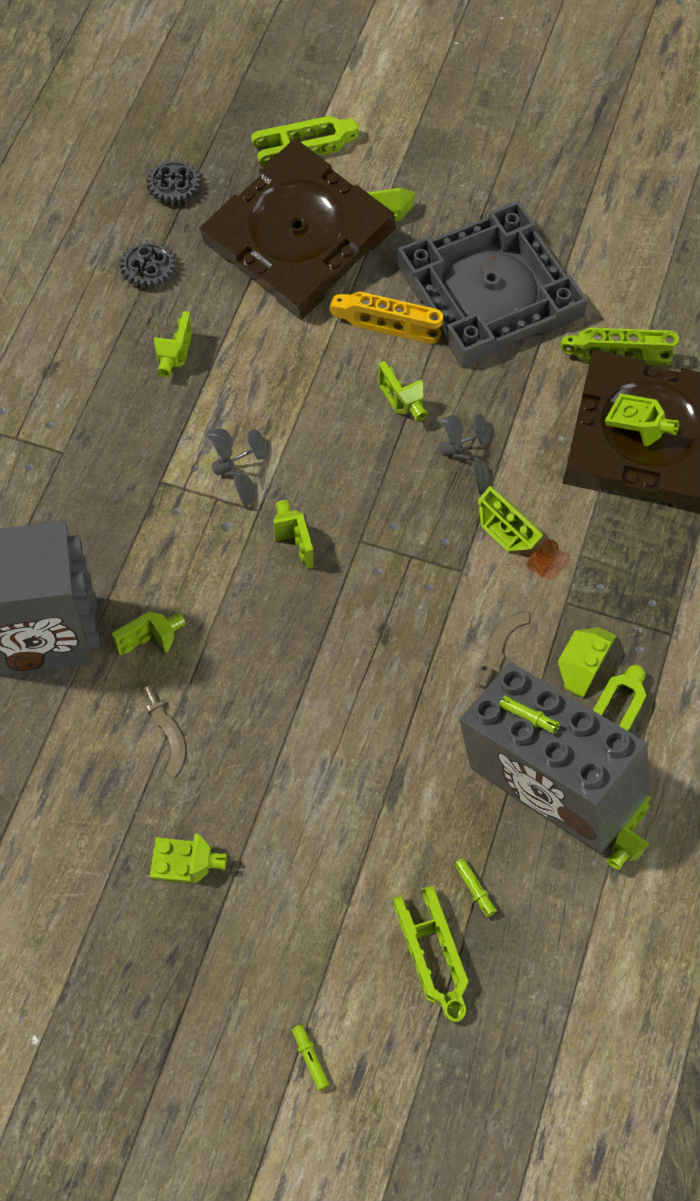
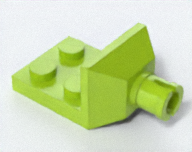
(174, 352)
(402, 399)
(641, 415)
(290, 525)
(144, 628)
(628, 844)
(184, 860)

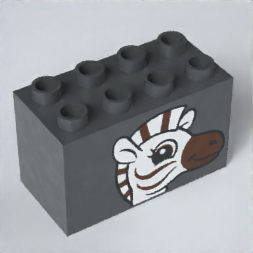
(45, 600)
(580, 778)

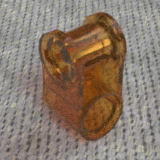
(542, 560)

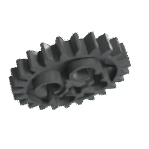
(173, 181)
(154, 271)

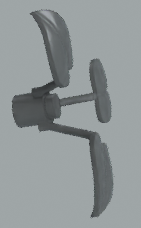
(223, 443)
(453, 447)

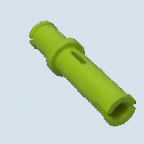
(537, 719)
(479, 894)
(310, 1057)

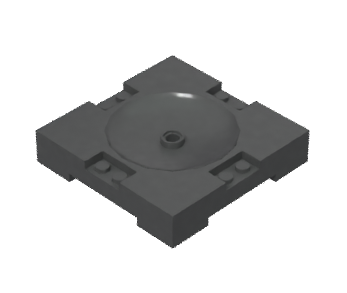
(498, 307)

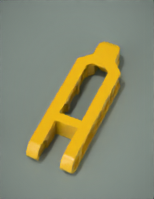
(414, 318)

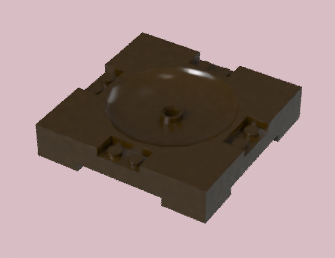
(298, 228)
(616, 456)

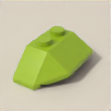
(396, 199)
(507, 522)
(583, 658)

